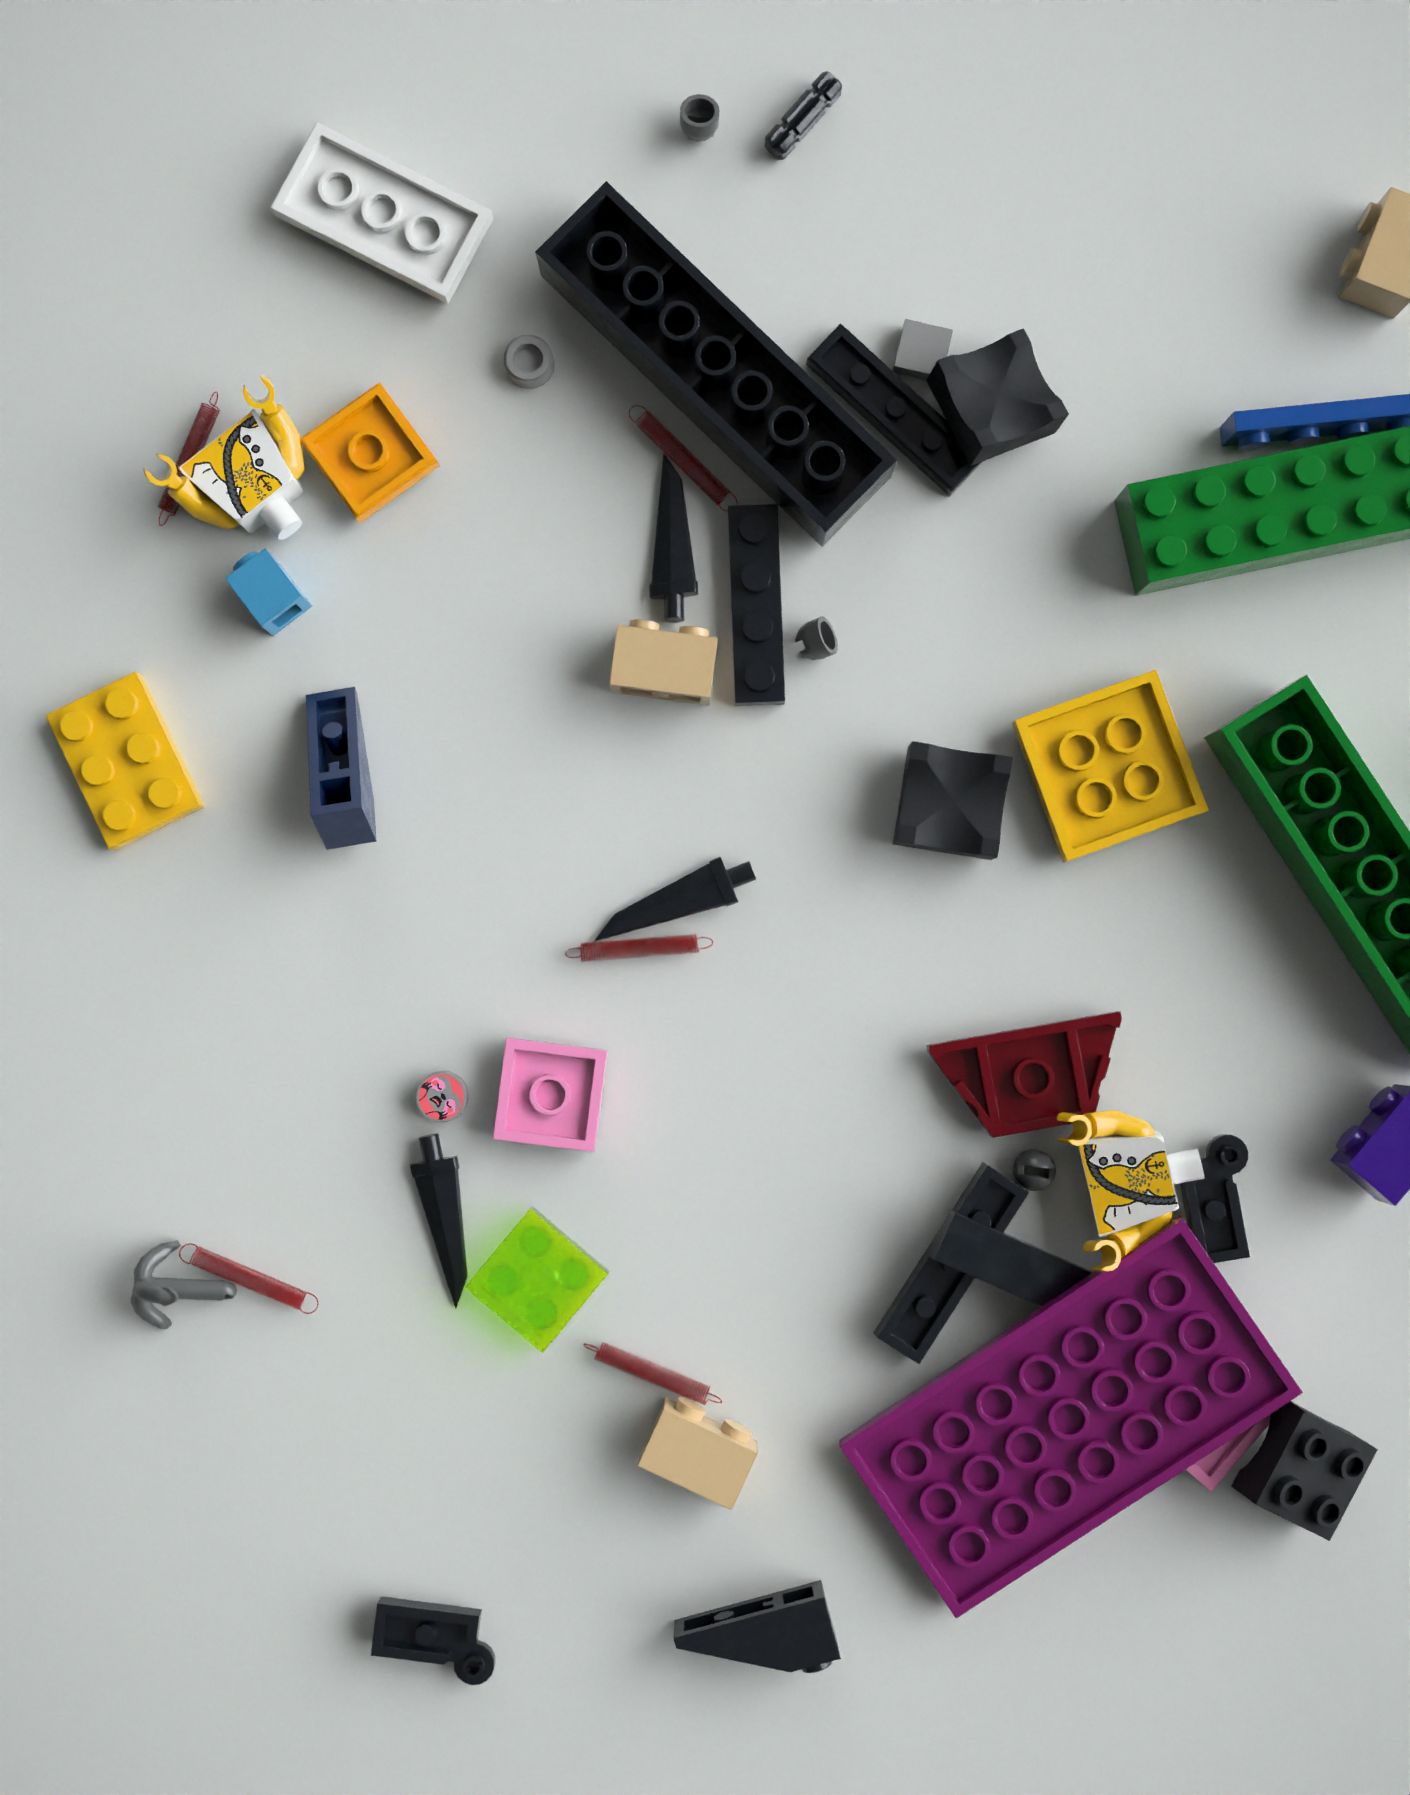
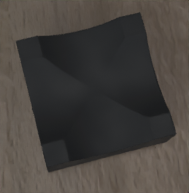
(996, 398)
(952, 801)
(1305, 1470)

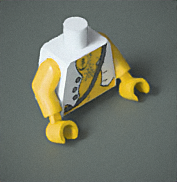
(244, 473)
(1127, 1179)

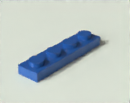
(1309, 422)

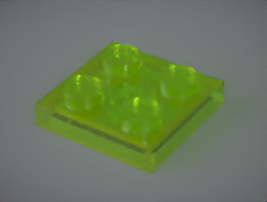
(537, 1279)

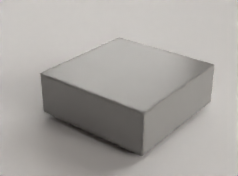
(921, 348)

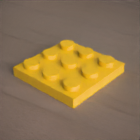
(1109, 766)

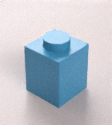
(267, 591)

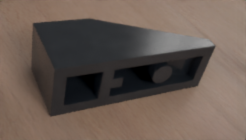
(772, 1631)

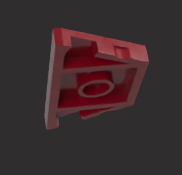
(1031, 1073)

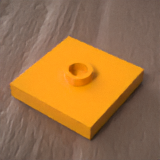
(369, 452)

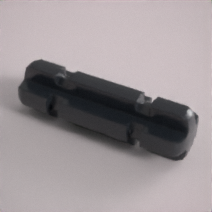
(803, 115)

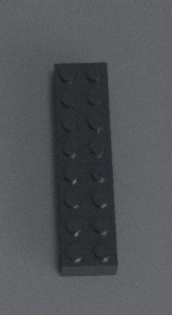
(714, 364)

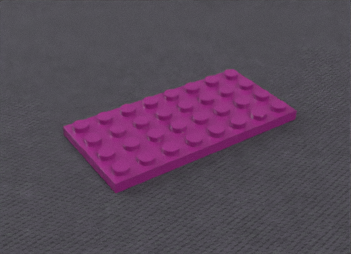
(1069, 1417)

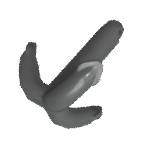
(169, 1290)

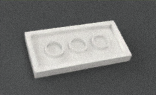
(382, 212)

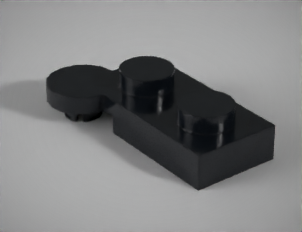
(1214, 1202)
(433, 1635)

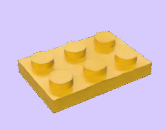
(125, 761)

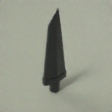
(673, 558)
(694, 893)
(440, 1195)

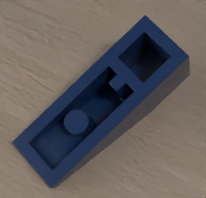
(339, 770)

